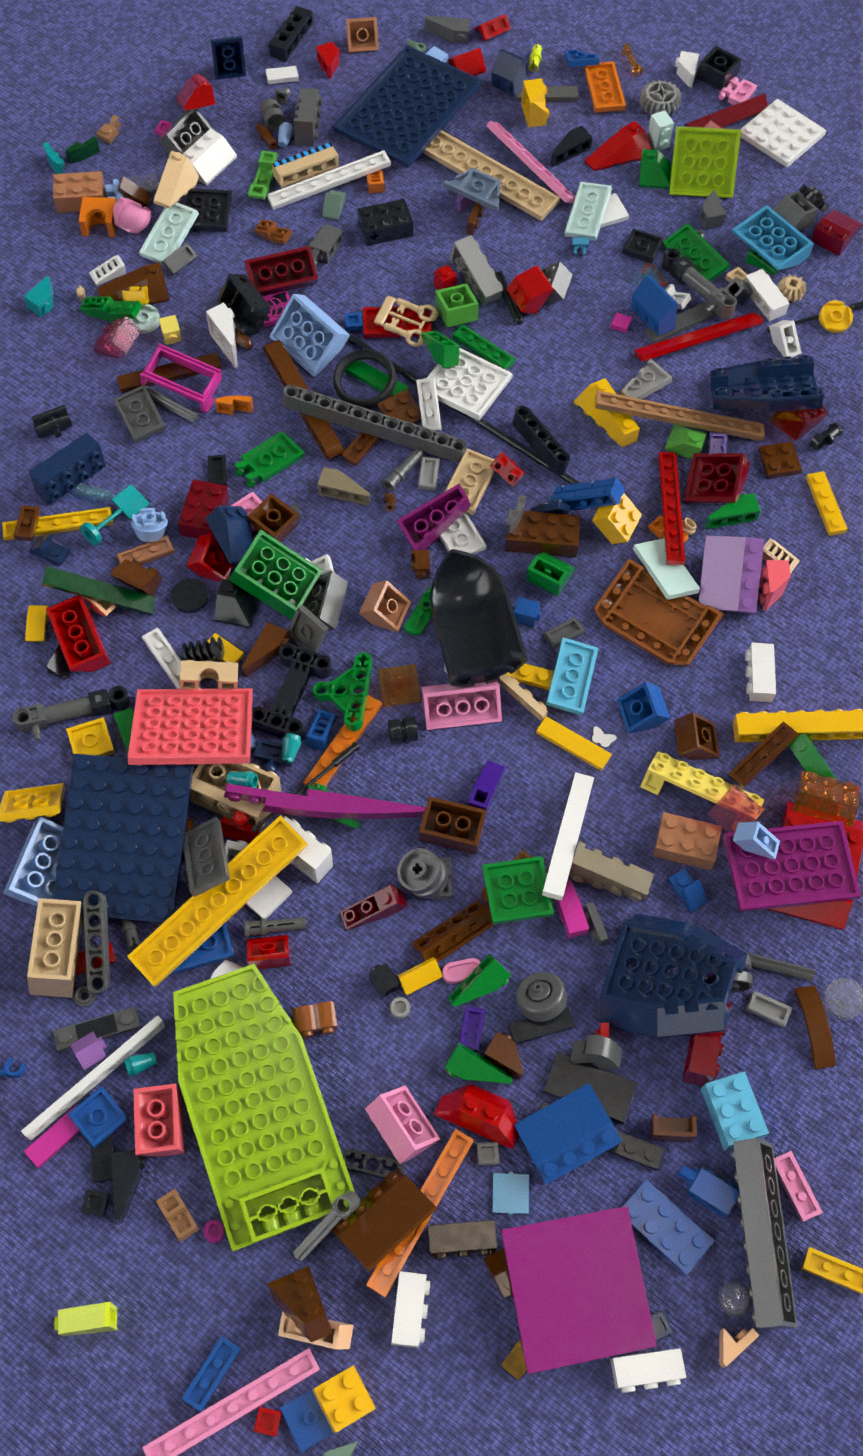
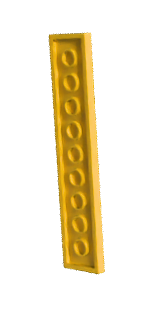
(210, 910)

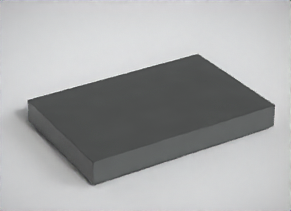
(139, 413)

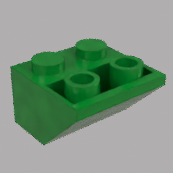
(549, 573)

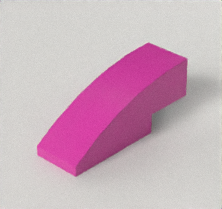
(572, 912)

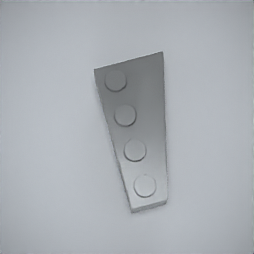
(476, 270)

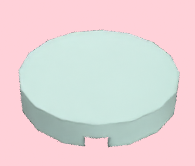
(147, 319)

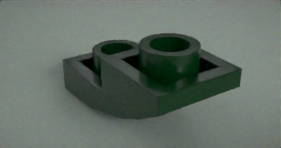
(79, 152)

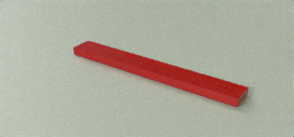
(698, 336)
(671, 508)

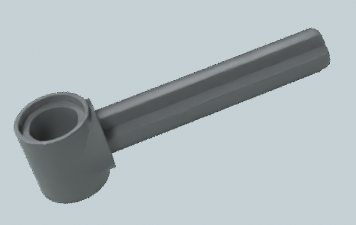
(338, 1212)

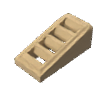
(776, 548)

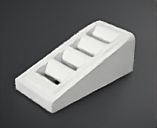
(114, 263)

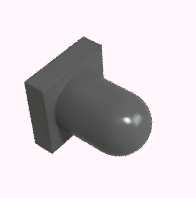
(282, 95)

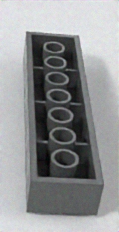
(764, 1235)

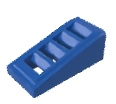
(317, 740)

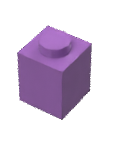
(89, 1050)

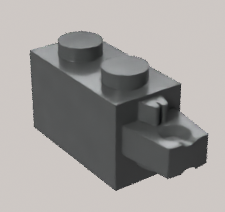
(326, 243)

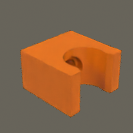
(97, 211)

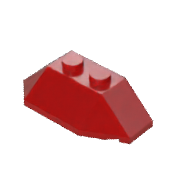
(480, 1113)

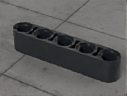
(541, 440)

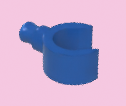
(6, 1069)

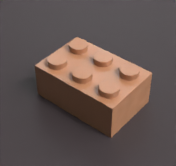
(71, 187)
(687, 841)

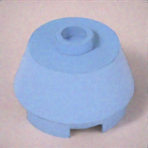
(149, 524)

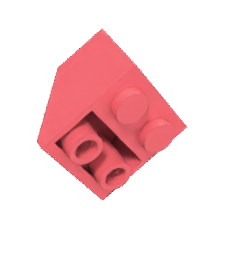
(773, 581)

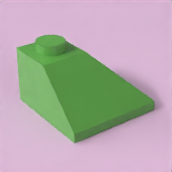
(685, 441)

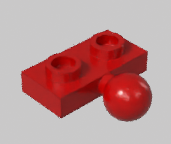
(238, 827)

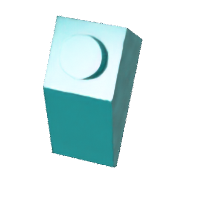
(40, 297)

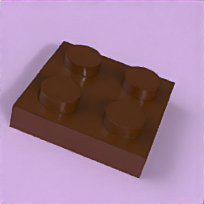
(401, 407)
(779, 460)

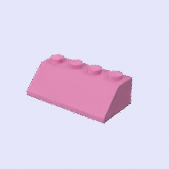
(461, 706)

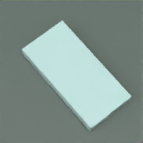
(588, 211)
(168, 232)
(671, 579)

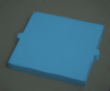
(510, 1193)

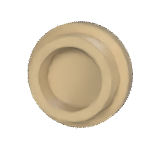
(689, 526)

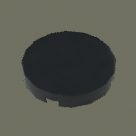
(189, 595)

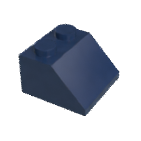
(508, 72)

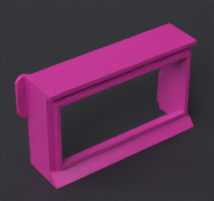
(205, 400)

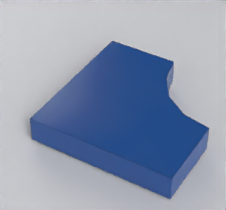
(578, 58)

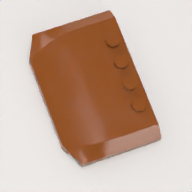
(643, 616)

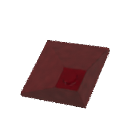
(716, 478)

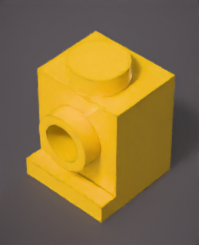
(136, 294)

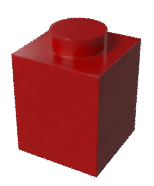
(444, 278)

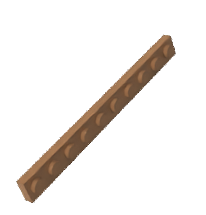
(679, 415)

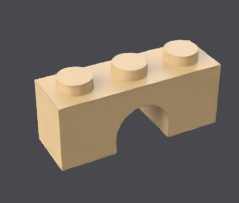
(194, 672)

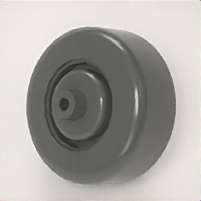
(541, 996)

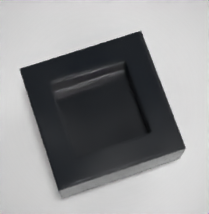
(95, 1203)

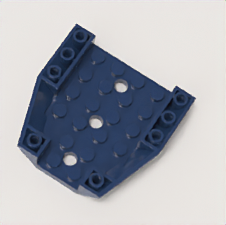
(767, 385)
(662, 1005)

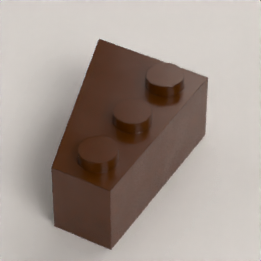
(301, 1303)

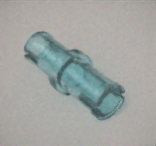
(95, 492)

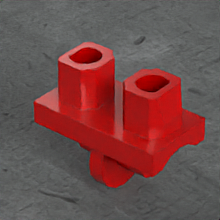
(507, 469)

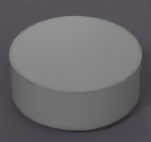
(400, 1008)

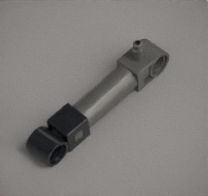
(683, 271)
(96, 703)

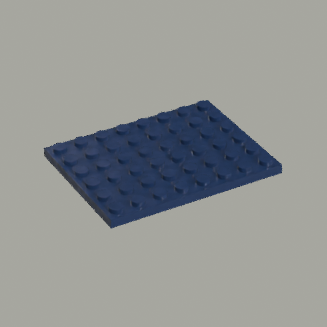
(407, 105)
(124, 836)

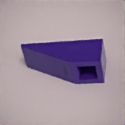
(486, 786)

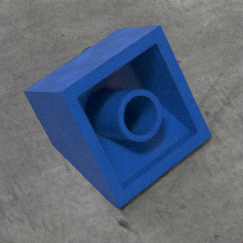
(643, 708)

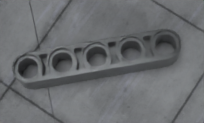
(90, 933)

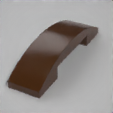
(817, 1027)

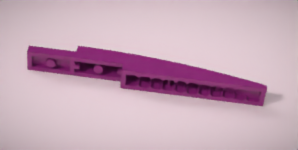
(322, 804)

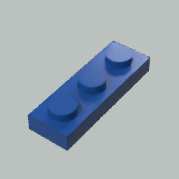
(211, 1374)

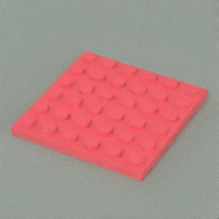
(191, 727)

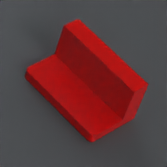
(493, 27)

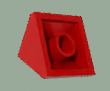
(469, 62)
(268, 952)

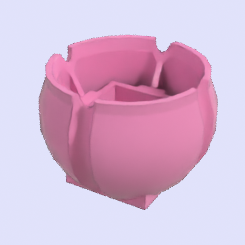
(130, 215)

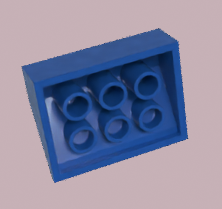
(567, 1133)

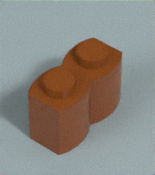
(315, 1019)

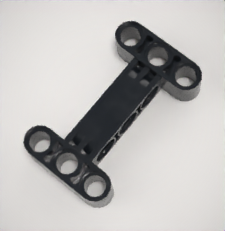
(291, 691)

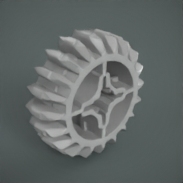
(660, 97)

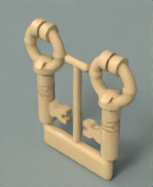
(385, 310)

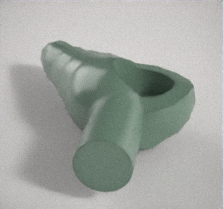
(419, 46)

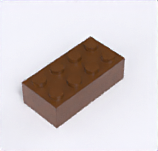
(545, 533)

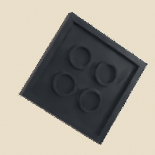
(212, 208)

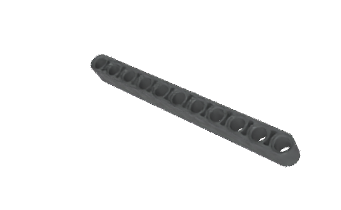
(373, 423)

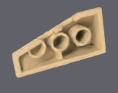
(176, 180)

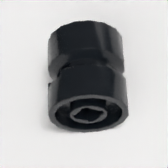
(402, 730)

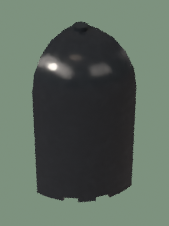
(474, 621)

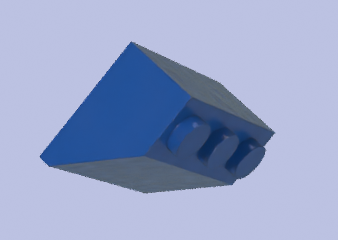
(654, 306)

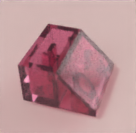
(117, 338)

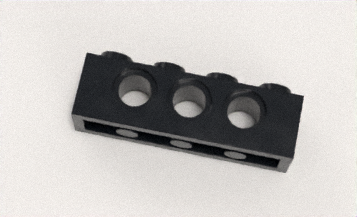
(291, 33)

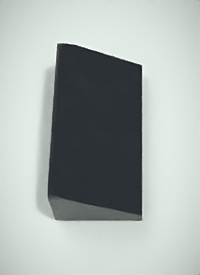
(57, 664)

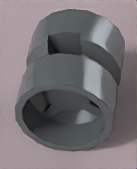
(272, 114)

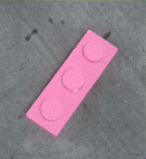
(797, 1187)

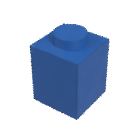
(527, 612)

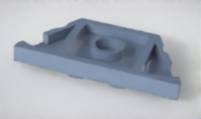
(476, 187)

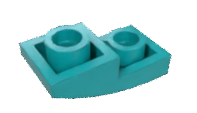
(53, 158)

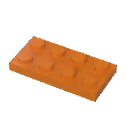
(605, 87)

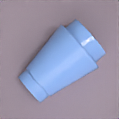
(286, 131)

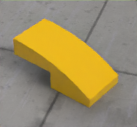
(36, 623)

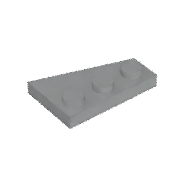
(647, 381)

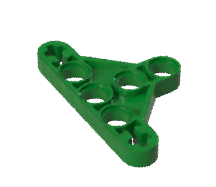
(348, 698)

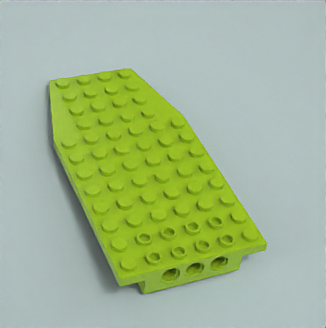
(255, 1108)

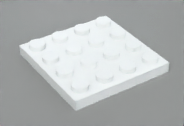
(782, 133)
(470, 385)

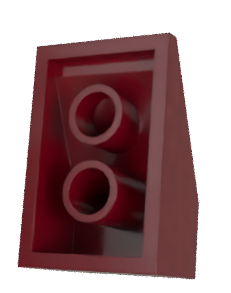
(835, 232)

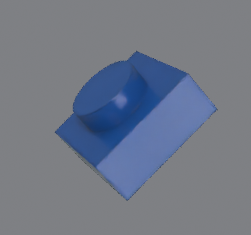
(353, 321)

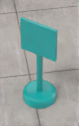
(129, 503)

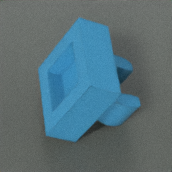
(579, 243)

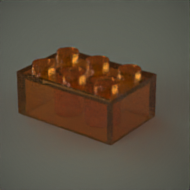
(826, 798)

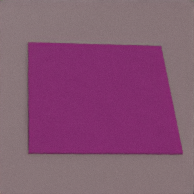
(578, 1289)

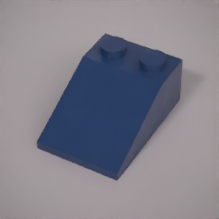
(228, 57)
(231, 531)

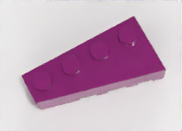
(434, 517)

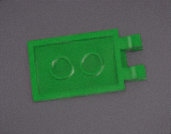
(268, 459)

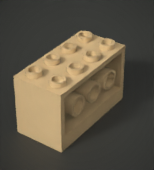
(210, 784)
(55, 948)

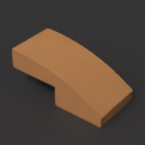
(177, 1215)

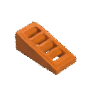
(375, 182)

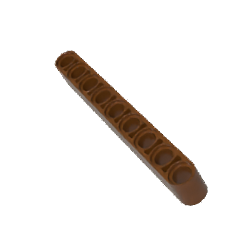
(289, 375)

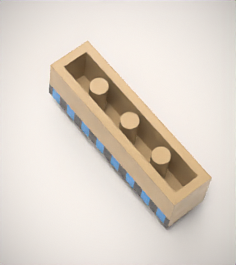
(305, 165)

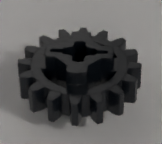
(814, 196)

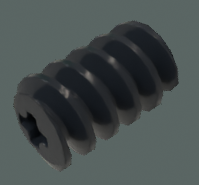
(205, 651)

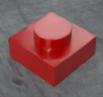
(603, 1030)

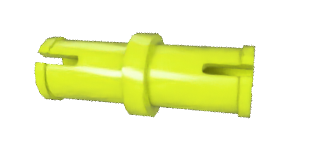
(535, 57)

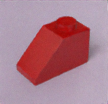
(328, 58)

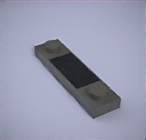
(103, 1026)

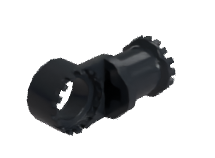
(826, 437)

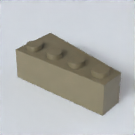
(610, 874)

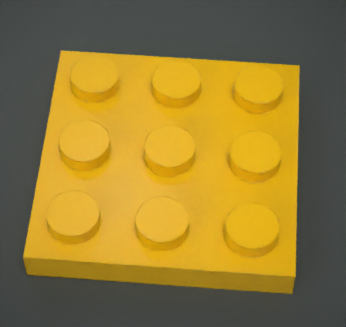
(31, 802)

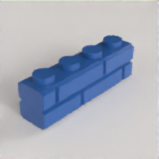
(590, 494)

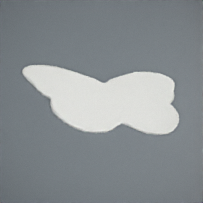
(604, 740)

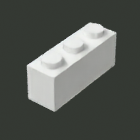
(766, 295)
(761, 672)
(410, 1310)
(648, 1370)

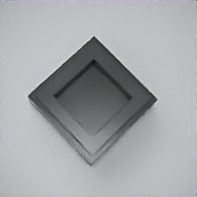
(487, 1154)

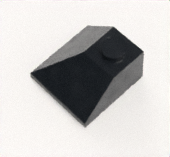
(234, 605)

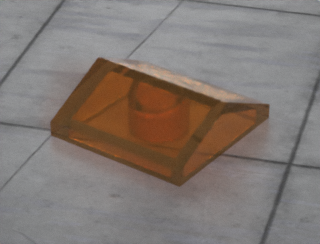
(399, 685)

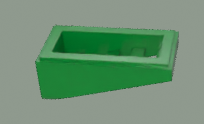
(754, 259)

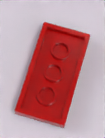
(373, 330)

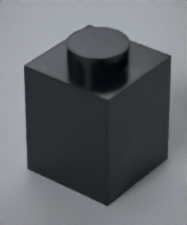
(739, 290)
(383, 980)

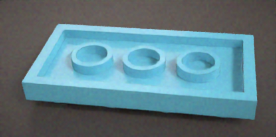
(572, 676)

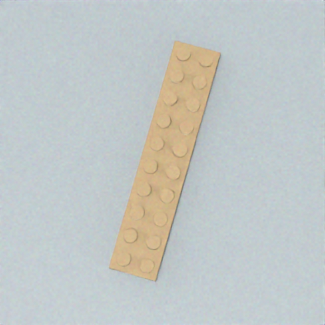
(513, 186)

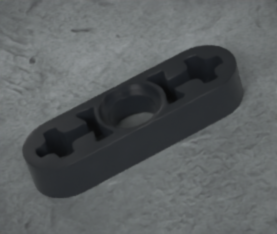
(355, 1166)

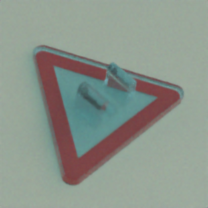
(650, 269)

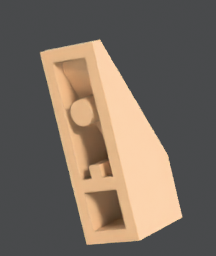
(337, 1340)

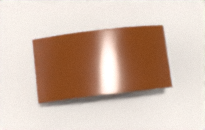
(269, 231)

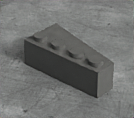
(307, 117)

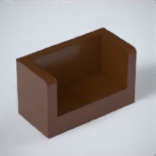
(673, 1128)

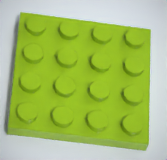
(704, 161)

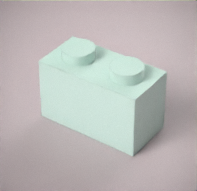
(660, 130)

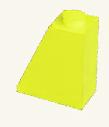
(86, 1319)

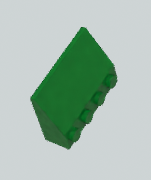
(275, 574)

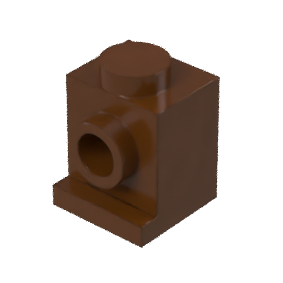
(420, 563)

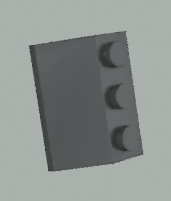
(184, 132)
(327, 598)

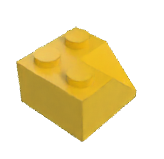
(534, 102)

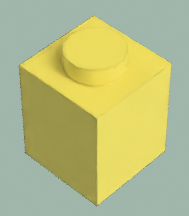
(170, 329)

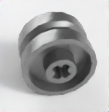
(422, 873)

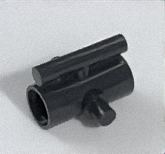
(52, 422)

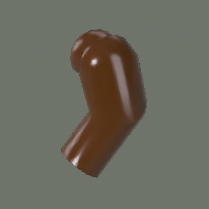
(243, 340)
(391, 499)

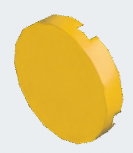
(835, 316)

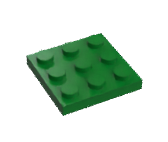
(516, 890)

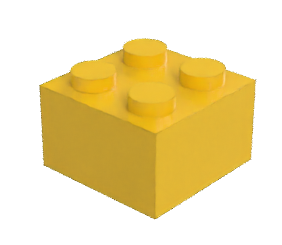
(617, 521)

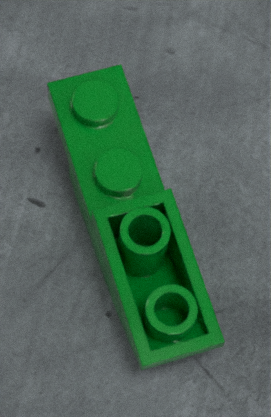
(107, 309)

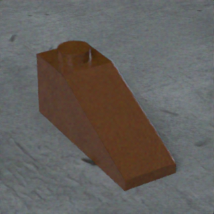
(265, 648)

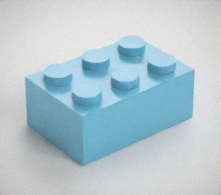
(734, 1110)

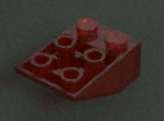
(798, 422)

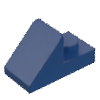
(688, 891)

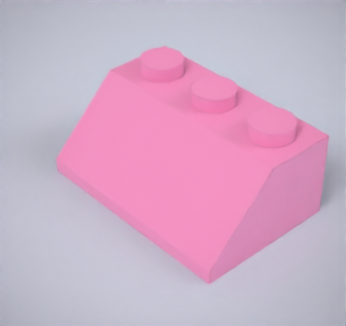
(402, 1124)

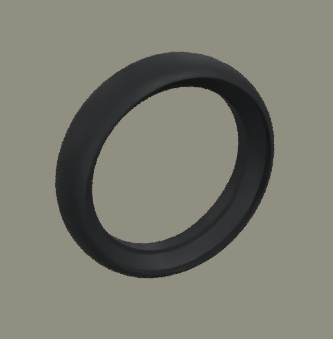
(359, 355)

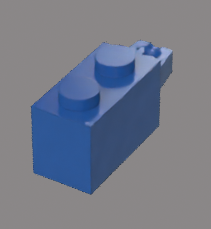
(709, 1190)

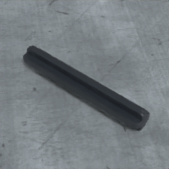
(512, 306)

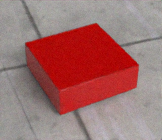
(267, 1421)

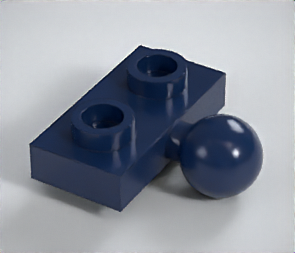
(557, 506)
(271, 753)

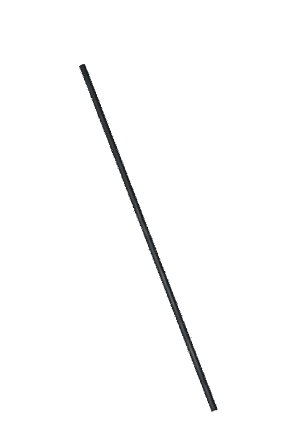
(481, 422)

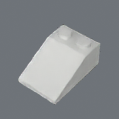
(223, 330)

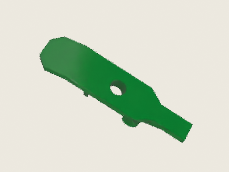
(420, 615)

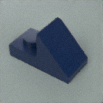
(48, 550)

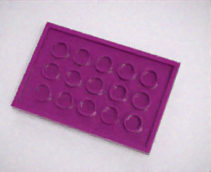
(808, 869)

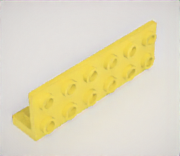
(687, 777)

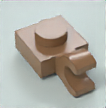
(109, 132)

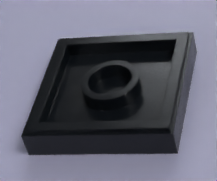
(642, 246)

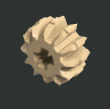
(792, 288)

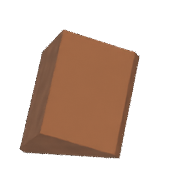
(362, 34)

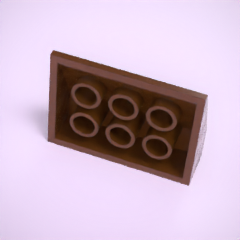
(383, 1219)

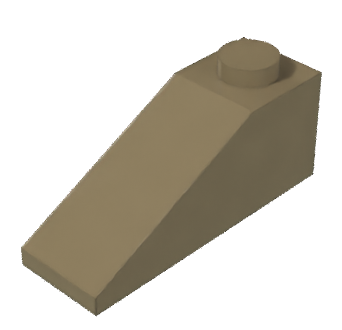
(339, 486)

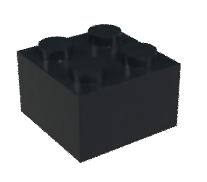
(718, 67)

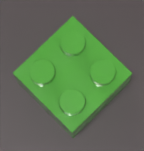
(456, 305)

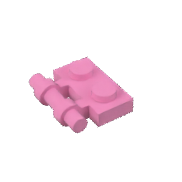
(742, 91)

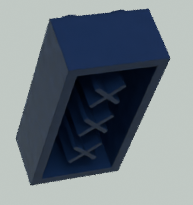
(67, 468)

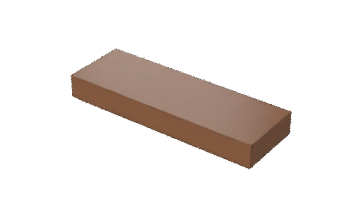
(148, 552)

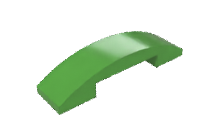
(264, 175)

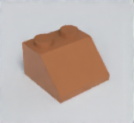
(385, 606)

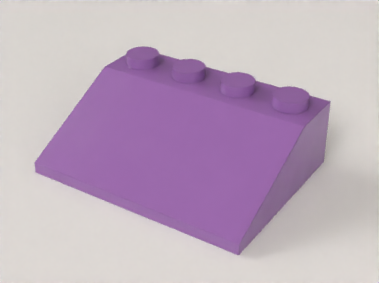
(731, 573)

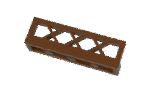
(455, 934)

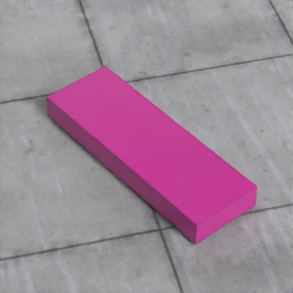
(52, 1140)

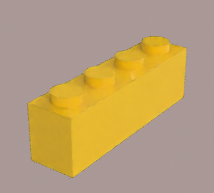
(618, 426)

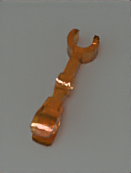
(635, 66)

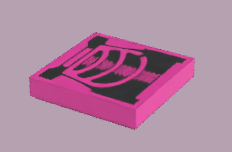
(278, 302)

